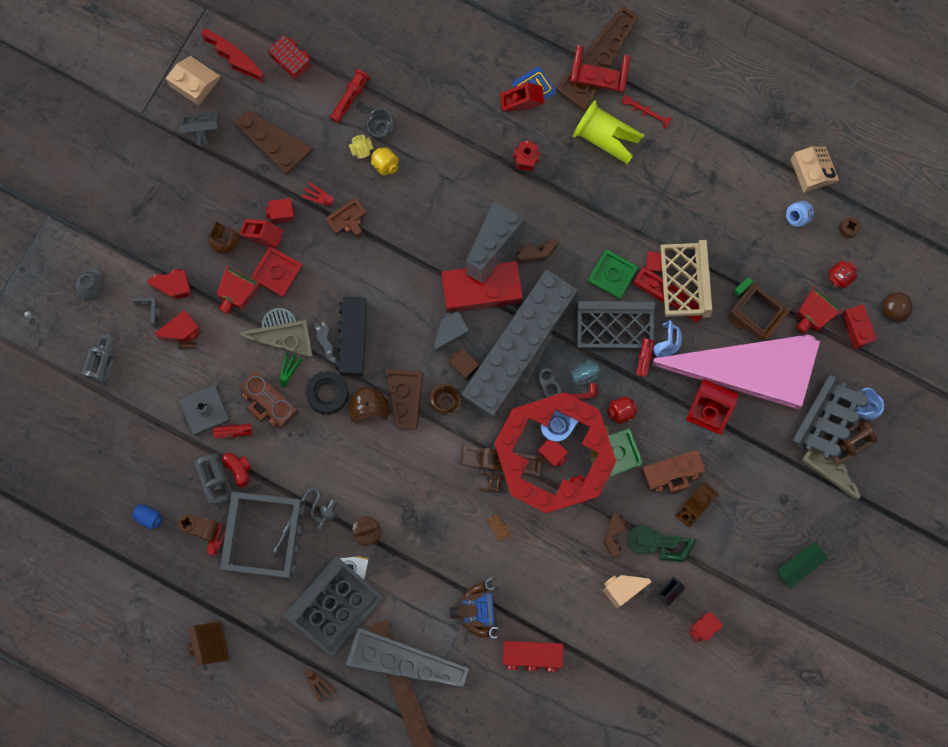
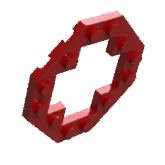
(568, 492)

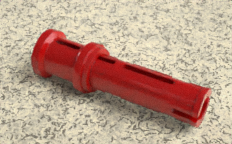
(353, 89)

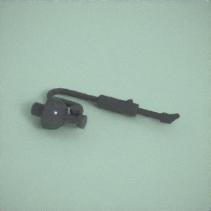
(326, 512)

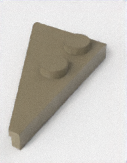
(287, 336)
(828, 469)

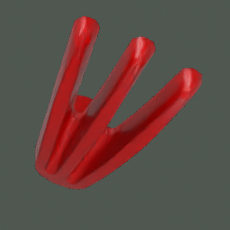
(324, 198)
(592, 392)
(213, 546)

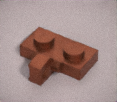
(347, 218)

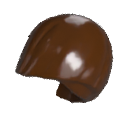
(223, 239)
(445, 399)

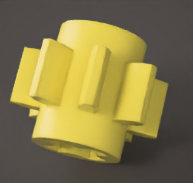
(361, 146)

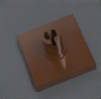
(208, 643)

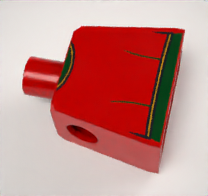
(236, 290)
(816, 311)

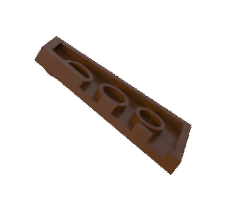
(275, 143)

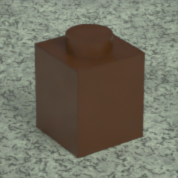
(463, 364)

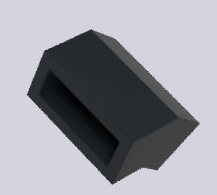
(673, 594)

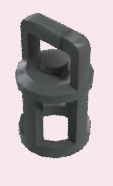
(105, 354)
(216, 483)

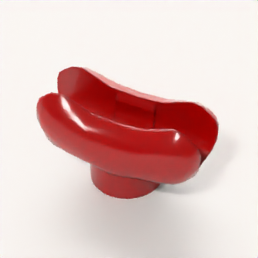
(238, 467)

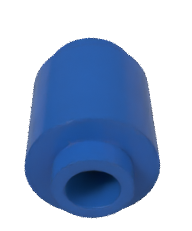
(147, 516)

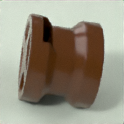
(849, 231)

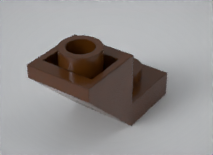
(530, 254)
(696, 504)
(615, 527)

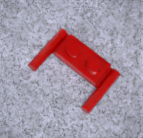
(599, 76)

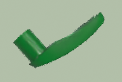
(286, 373)

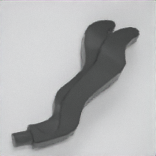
(322, 333)

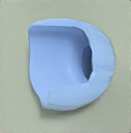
(874, 407)

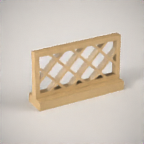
(702, 282)

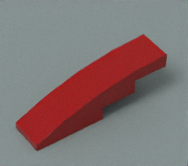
(237, 59)

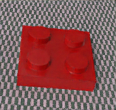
(276, 271)

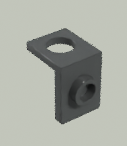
(155, 309)

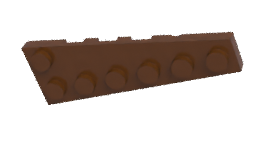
(599, 54)

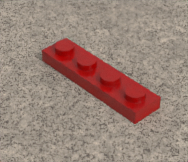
(653, 285)

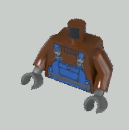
(478, 610)

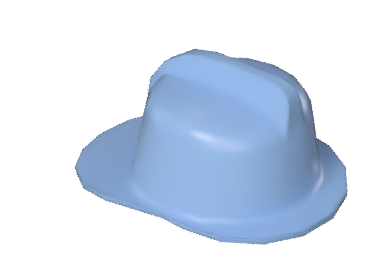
(559, 427)

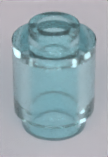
(585, 372)

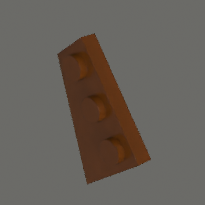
(406, 396)

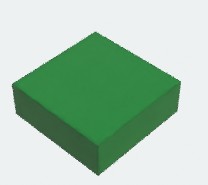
(743, 287)

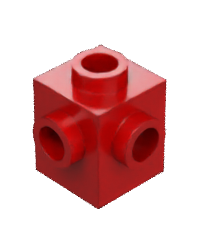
(526, 156)

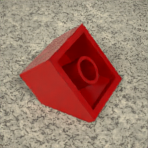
(712, 406)

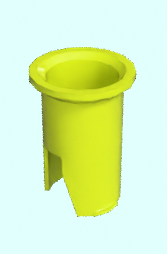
(599, 128)

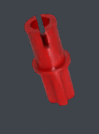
(645, 357)
(232, 431)

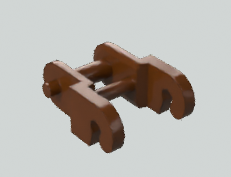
(497, 489)

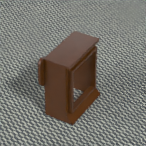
(742, 321)

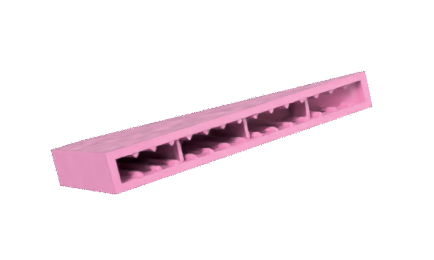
(766, 369)

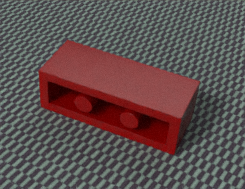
(532, 655)

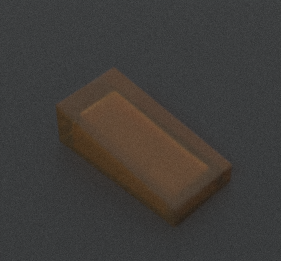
(498, 527)

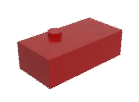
(466, 293)

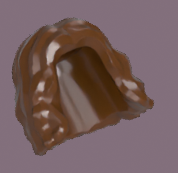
(377, 405)

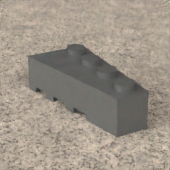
(496, 238)

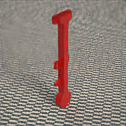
(627, 100)

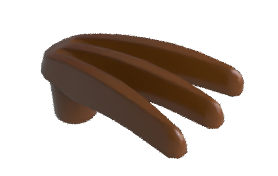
(313, 679)

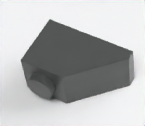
(450, 330)

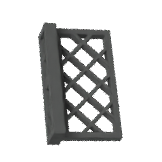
(614, 308)

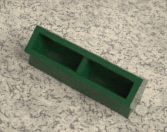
(801, 565)

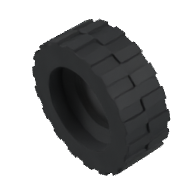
(327, 378)

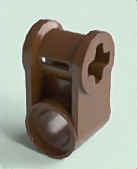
(200, 527)

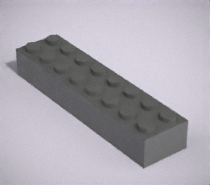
(519, 344)

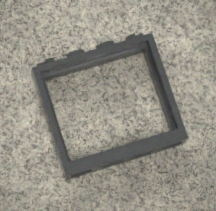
(232, 530)

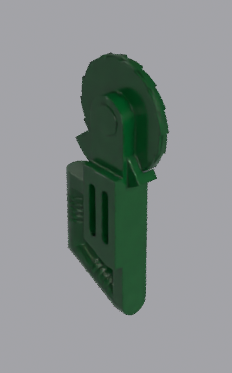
(644, 540)

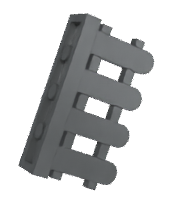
(828, 405)

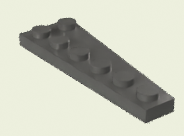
(390, 657)

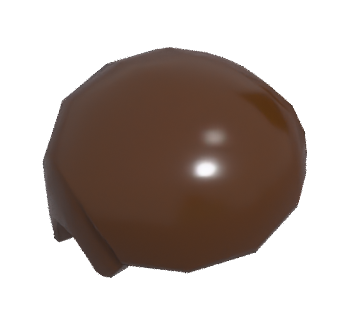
(898, 307)

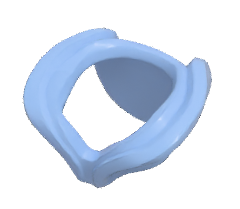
(667, 348)

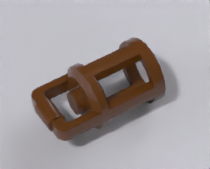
(848, 445)
(366, 531)

